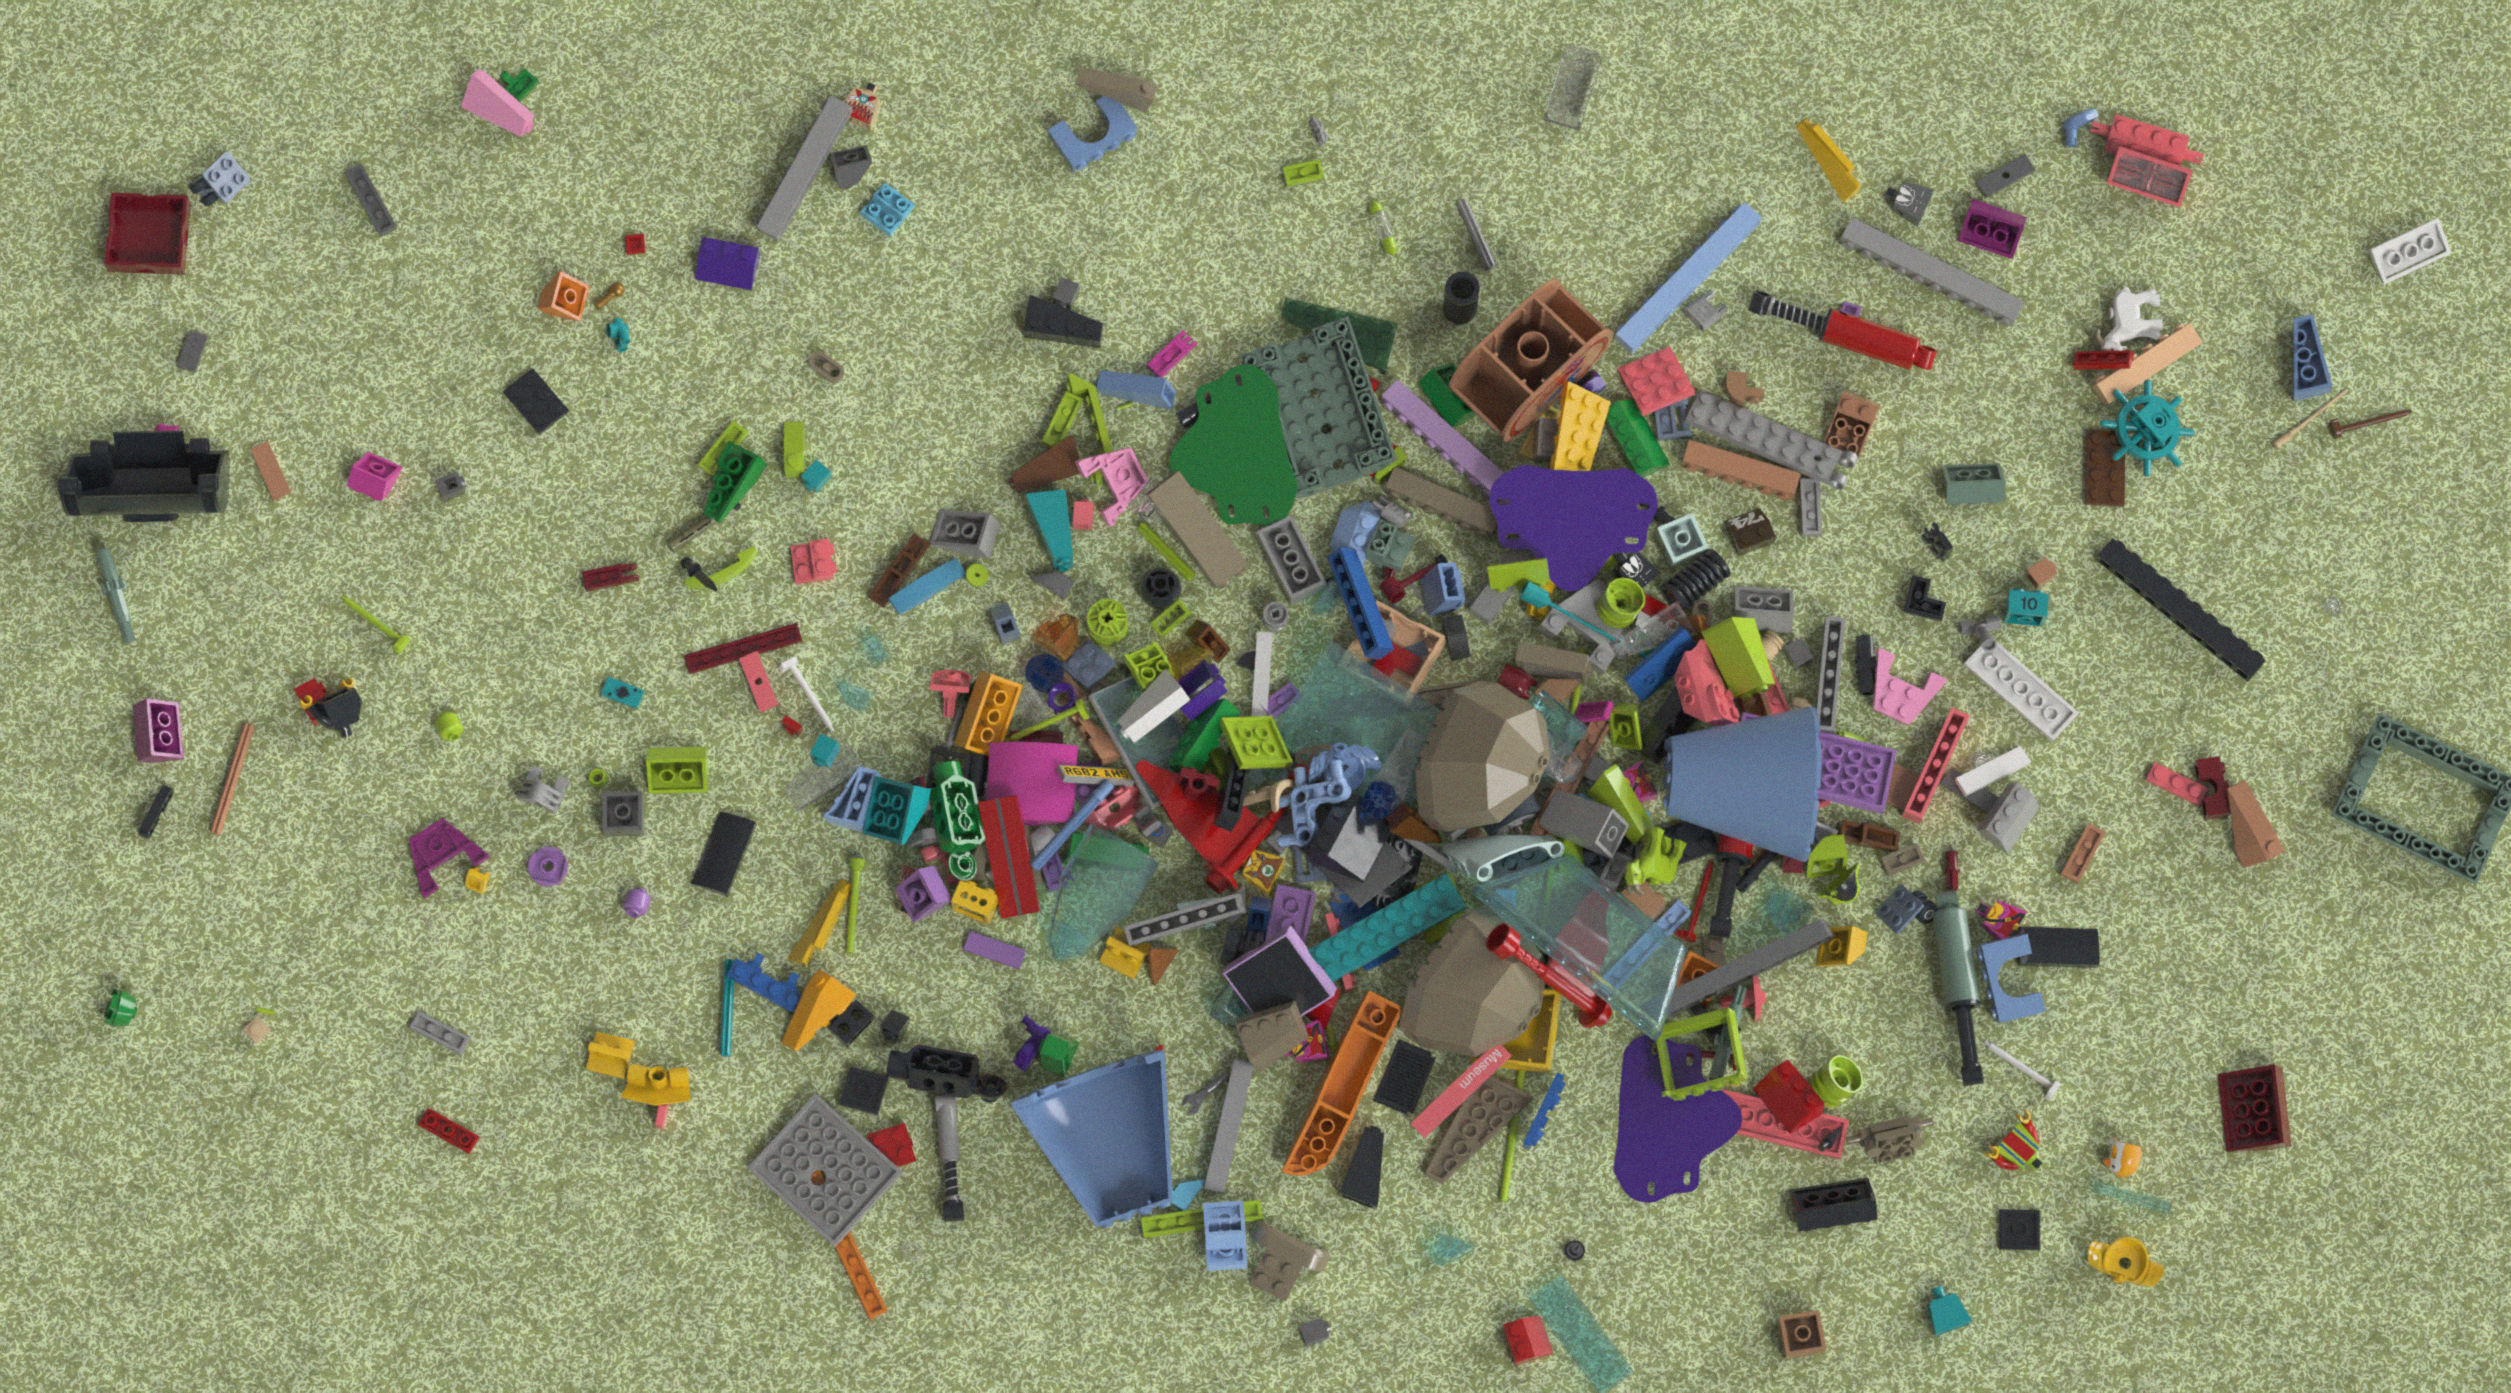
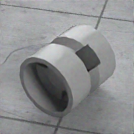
(1275, 617)

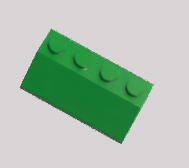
(1635, 438)

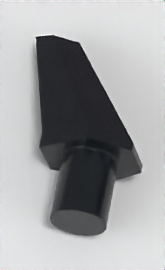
(1829, 1140)

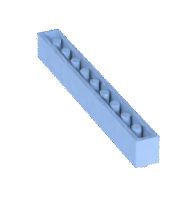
(1687, 278)

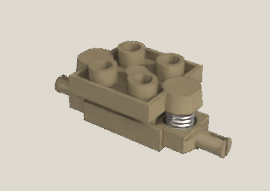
(1892, 1138)

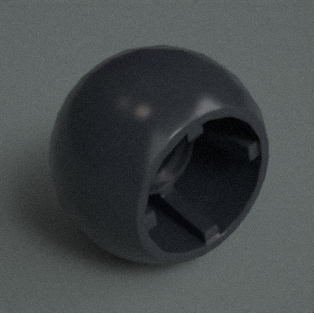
(1163, 575)

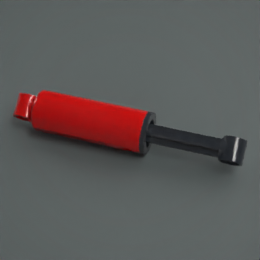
(1733, 855)

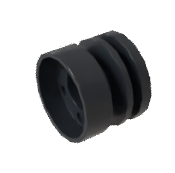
(1238, 945)

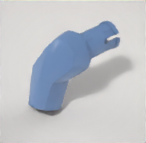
(2075, 122)

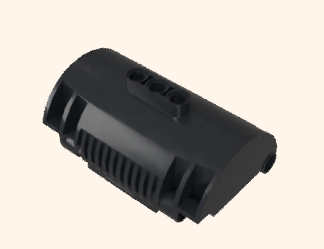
(146, 478)

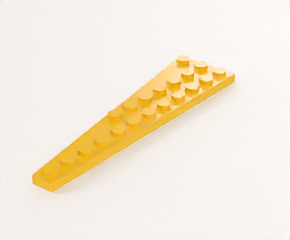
(1576, 445)

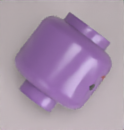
(636, 902)

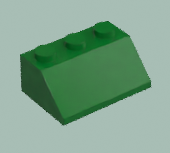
(1436, 387)

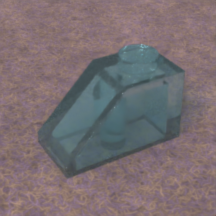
(1450, 1249)

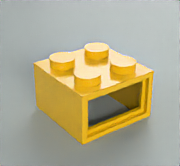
(984, 895)

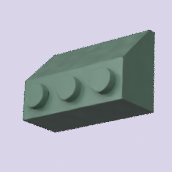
(1973, 483)

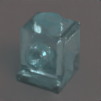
(1281, 773)

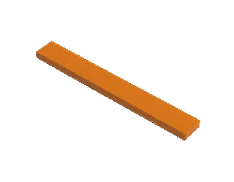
(857, 1269)

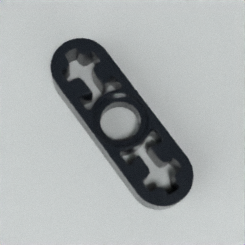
(158, 806)

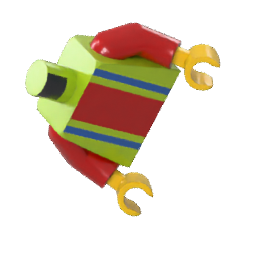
(2017, 1147)

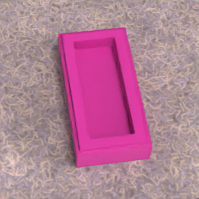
(1594, 711)

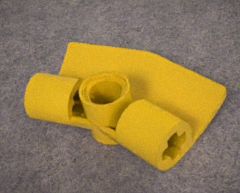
(643, 1087)

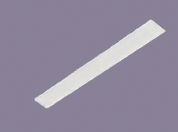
(1261, 685)

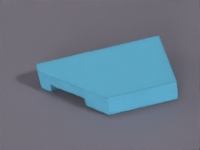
(1186, 1193)

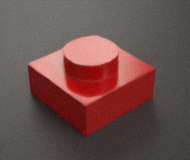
(791, 726)

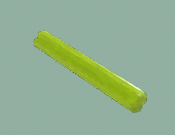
(1166, 551)

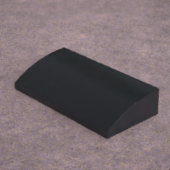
(724, 853)
(2061, 947)

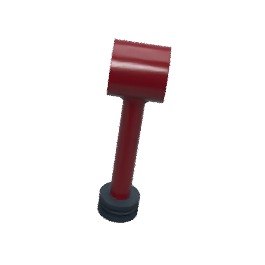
(1394, 589)

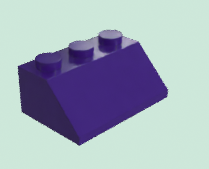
(727, 263)

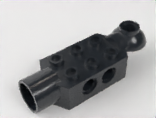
(944, 1073)

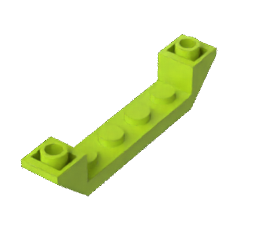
(1081, 387)

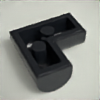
(1918, 603)

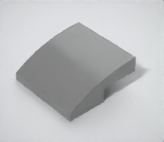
(1613, 870)

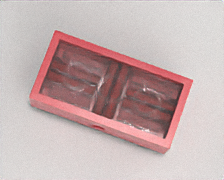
(2149, 176)

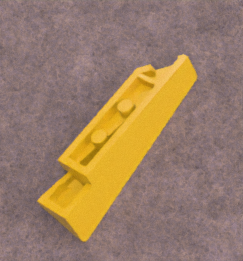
(1830, 158)
(821, 926)

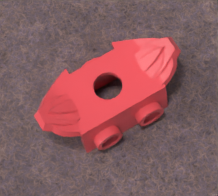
(1128, 803)

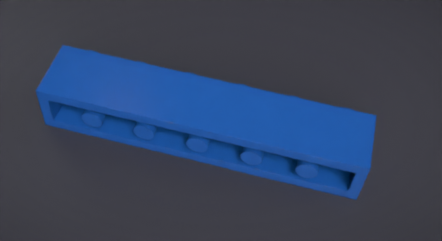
(1360, 603)

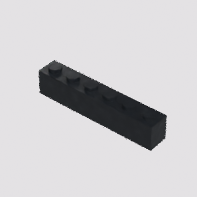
(1231, 794)

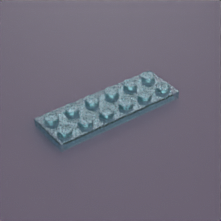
(1581, 1335)

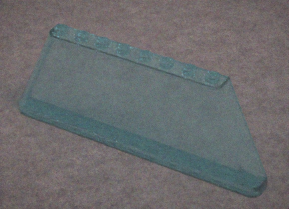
(1592, 935)

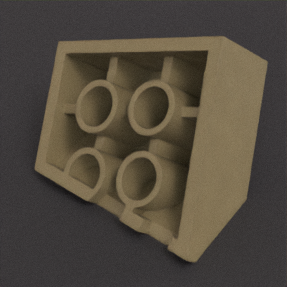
(1271, 1033)

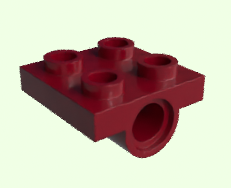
(1190, 777)

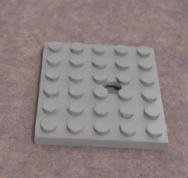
(827, 1143)

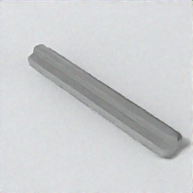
(1476, 234)

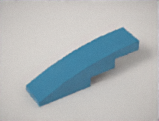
(927, 586)

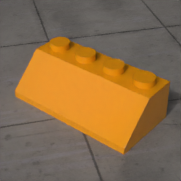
(988, 713)

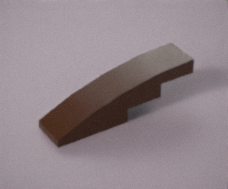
(899, 570)

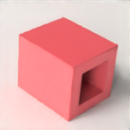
(1083, 514)

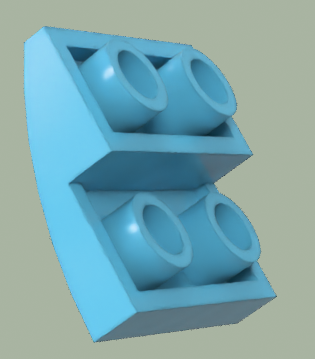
(887, 209)

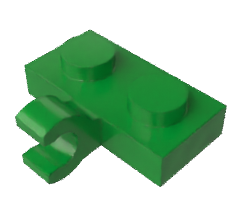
(521, 85)

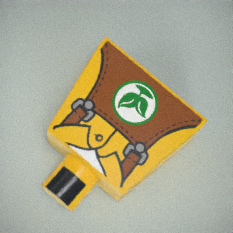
(1262, 870)

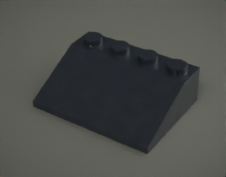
(1349, 840)

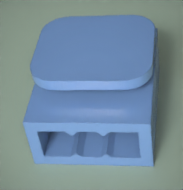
(1443, 589)

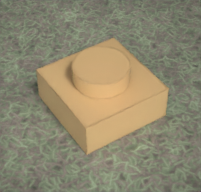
(1800, 703)
(257, 1030)

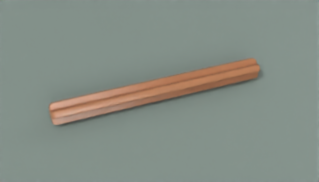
(231, 779)

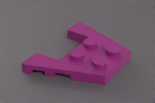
(438, 845)

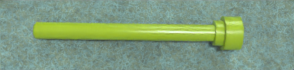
(856, 866)

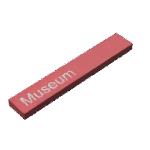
(1460, 1090)

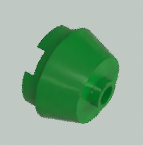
(120, 1009)

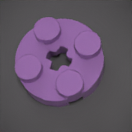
(542, 857)

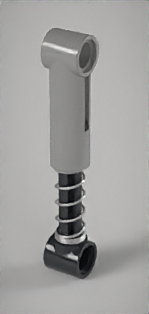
(949, 1154)

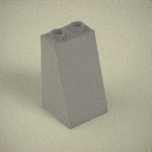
(1584, 823)

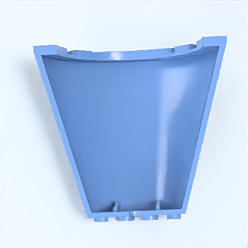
(1750, 780)
(1107, 1135)

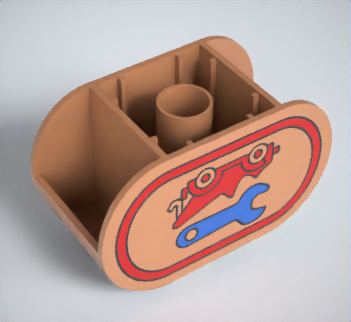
(1527, 358)

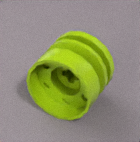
(1620, 603)
(1108, 633)
(1837, 1081)

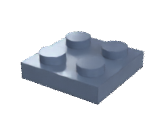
(1088, 664)

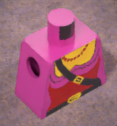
(1641, 782)
(2001, 919)
(1314, 1047)

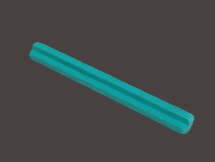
(727, 1011)

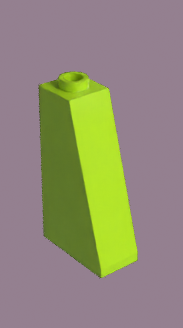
(1614, 791)

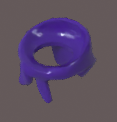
(1061, 687)

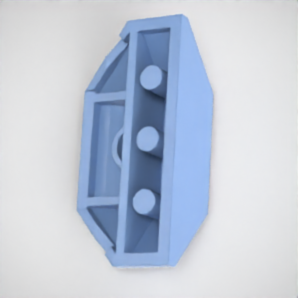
(1356, 528)

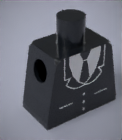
(1634, 567)

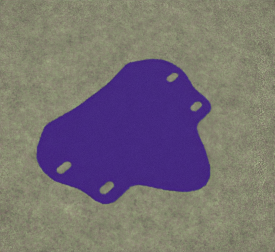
(1573, 517)
(1665, 1136)

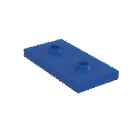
(1659, 664)
(1349, 914)

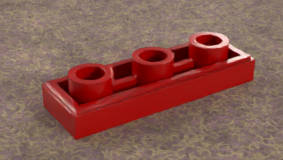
(458, 1137)

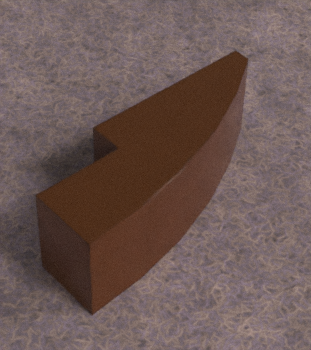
(1868, 835)

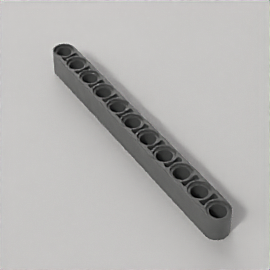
(1749, 965)

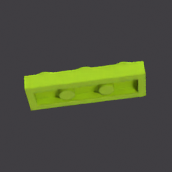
(1062, 419)
(734, 434)

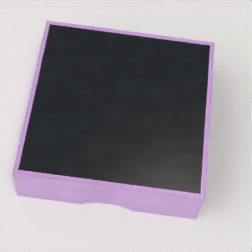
(1280, 974)

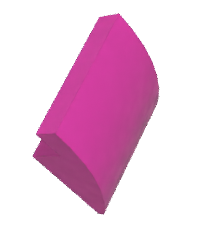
(1031, 773)

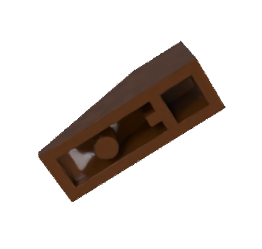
(1411, 826)

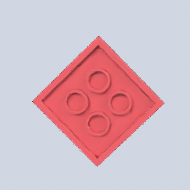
(1656, 381)

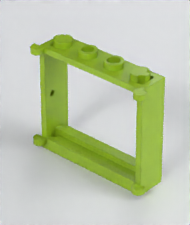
(1691, 1025)

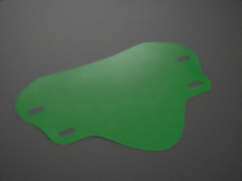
(1239, 449)

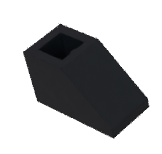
(895, 1026)

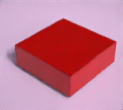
(635, 244)

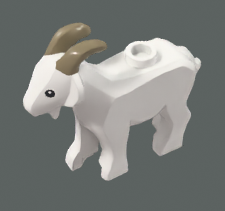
(2127, 321)

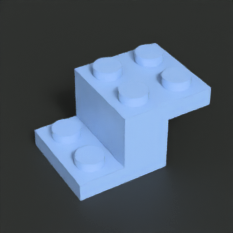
(1225, 1235)

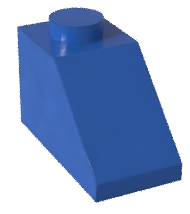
(1259, 915)

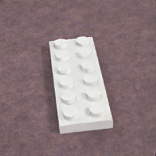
(2022, 690)

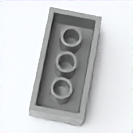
(1291, 560)

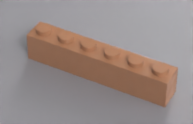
(1741, 470)

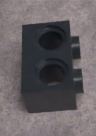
(855, 1026)

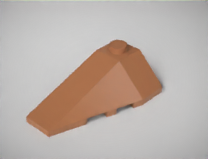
(1095, 738)
(2252, 831)

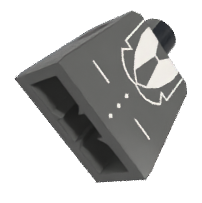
(1910, 201)

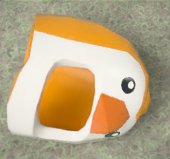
(2123, 1158)

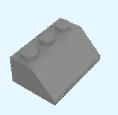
(1770, 607)
(2009, 816)

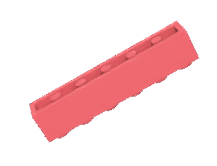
(1935, 766)

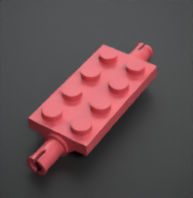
(2146, 139)

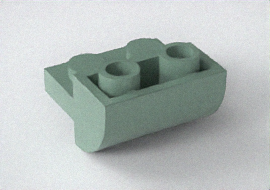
(1388, 546)

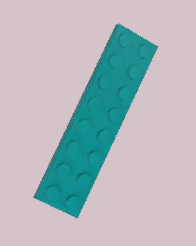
(1388, 928)

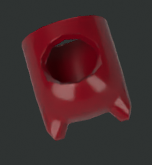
(1517, 681)

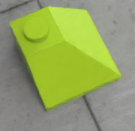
(1625, 726)
(1828, 857)

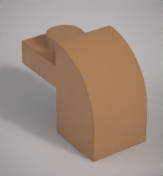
(1738, 392)

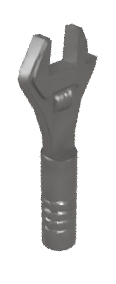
(1197, 1099)

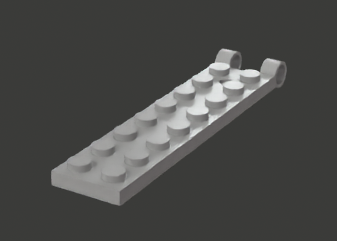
(1769, 439)

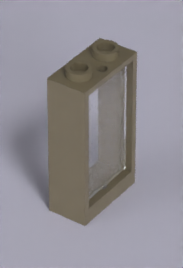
(1554, 663)

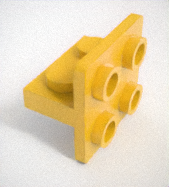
(1123, 957)
(610, 1055)

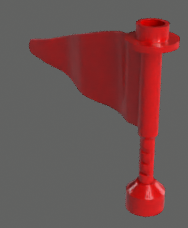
(1194, 821)
(1593, 1011)

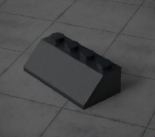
(1833, 1204)

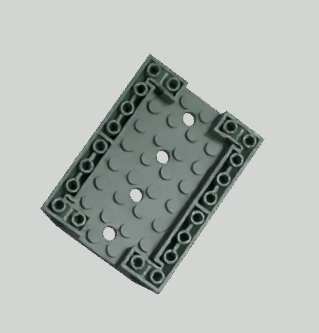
(1343, 402)

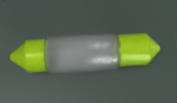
(1383, 228)

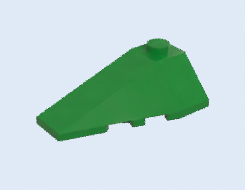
(735, 476)

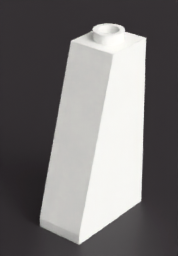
(1153, 707)

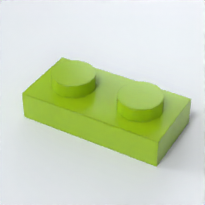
(1303, 173)

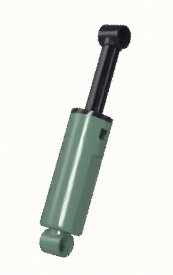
(1958, 978)

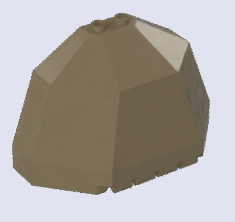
(1480, 757)
(1469, 995)

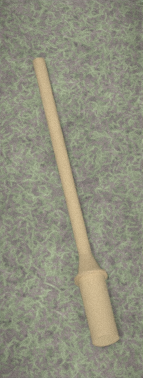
(2290, 433)

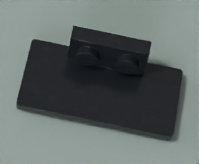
(1404, 884)

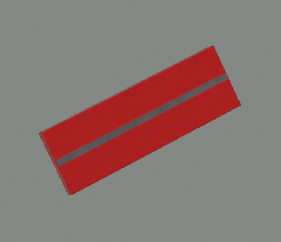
(1009, 856)

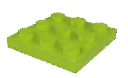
(1255, 742)

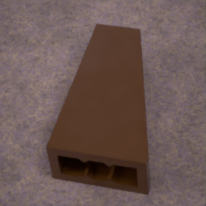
(1047, 467)

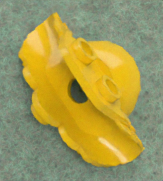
(2142, 1269)

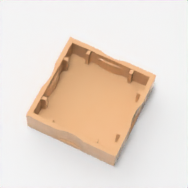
(1407, 634)

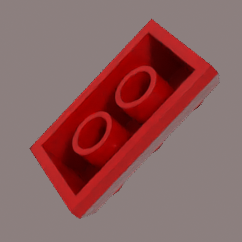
(1789, 1096)

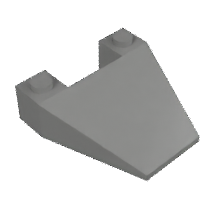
(1584, 605)

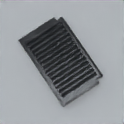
(1404, 1078)

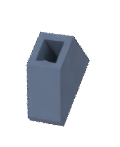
(1005, 623)

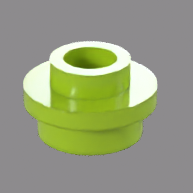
(595, 772)

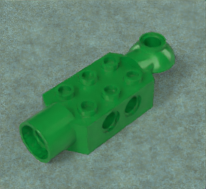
(956, 818)

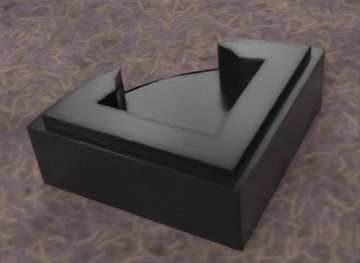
(1247, 661)

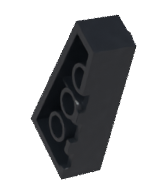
(1060, 325)
(1667, 722)

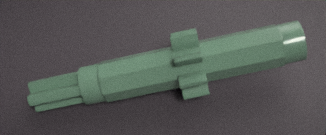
(114, 588)
(1723, 1041)

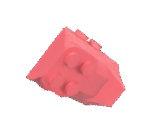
(1703, 689)

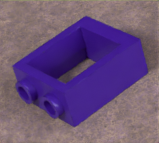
(1208, 695)

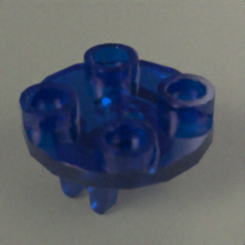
(1049, 665)
(1383, 793)

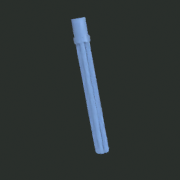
(1072, 824)

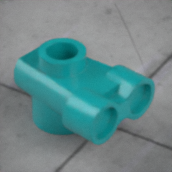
(619, 331)

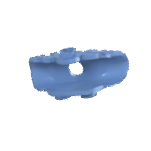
(1354, 764)

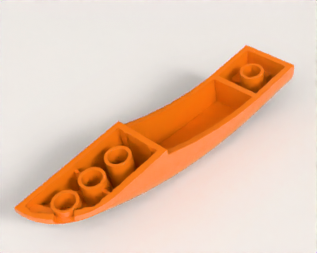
(1342, 1085)

